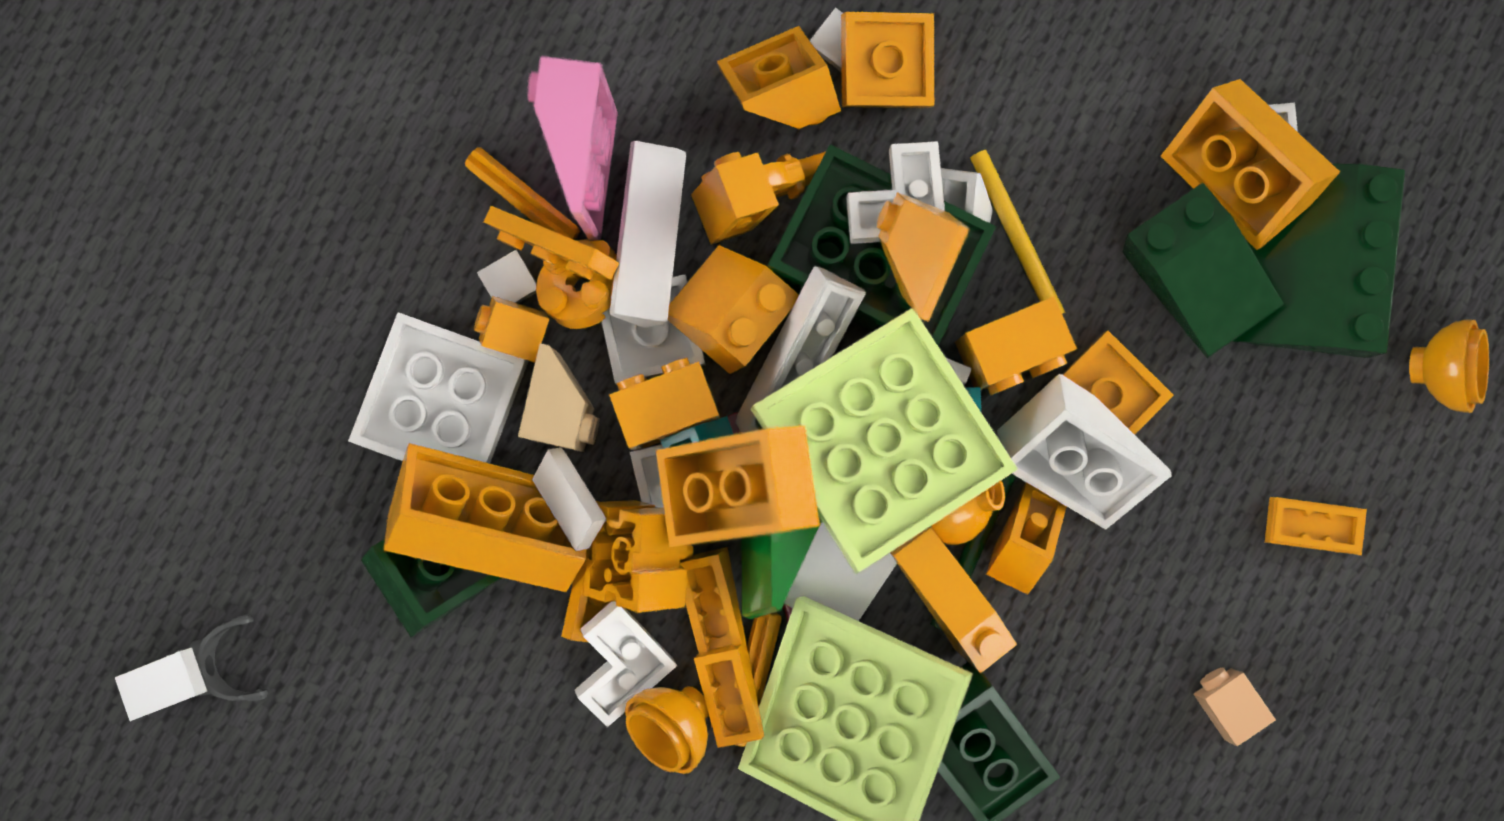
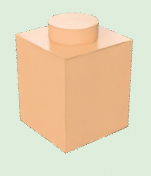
(1233, 705)

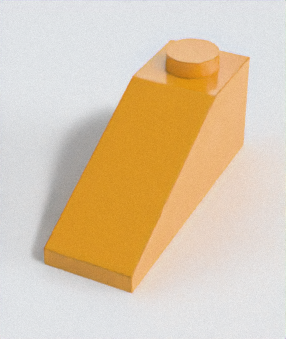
(954, 600)

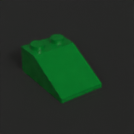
(771, 567)

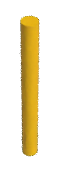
(1014, 228)

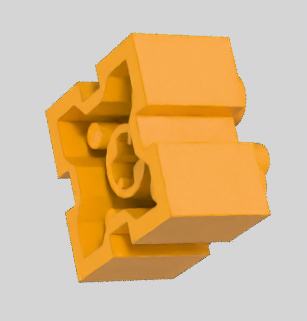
(634, 559)

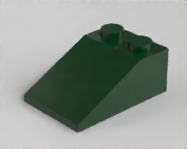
(1202, 270)
(420, 588)
(991, 755)

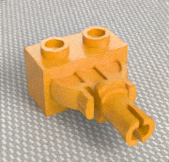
(745, 191)

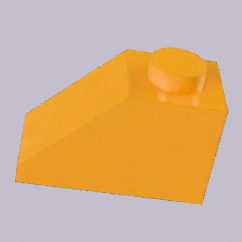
(1027, 540)

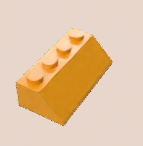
(478, 520)

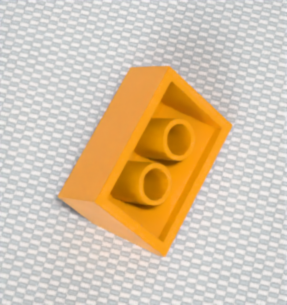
(1249, 161)

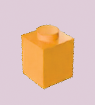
(511, 328)

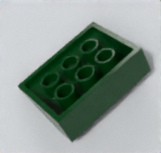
(821, 238)
(1336, 267)

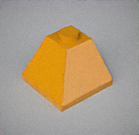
(782, 80)
(920, 249)

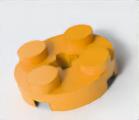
(572, 307)

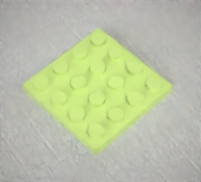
(888, 439)
(853, 718)

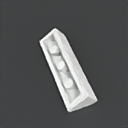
(648, 234)
(806, 337)

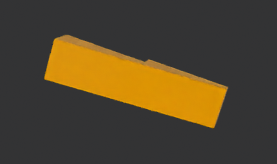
(722, 649)

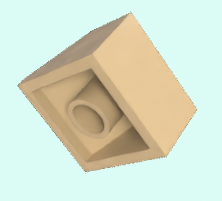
(556, 405)

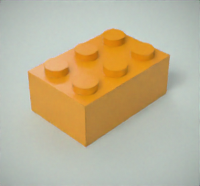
(737, 486)

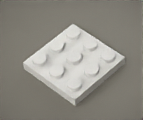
(437, 393)

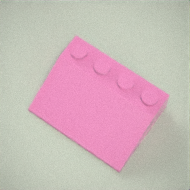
(579, 131)

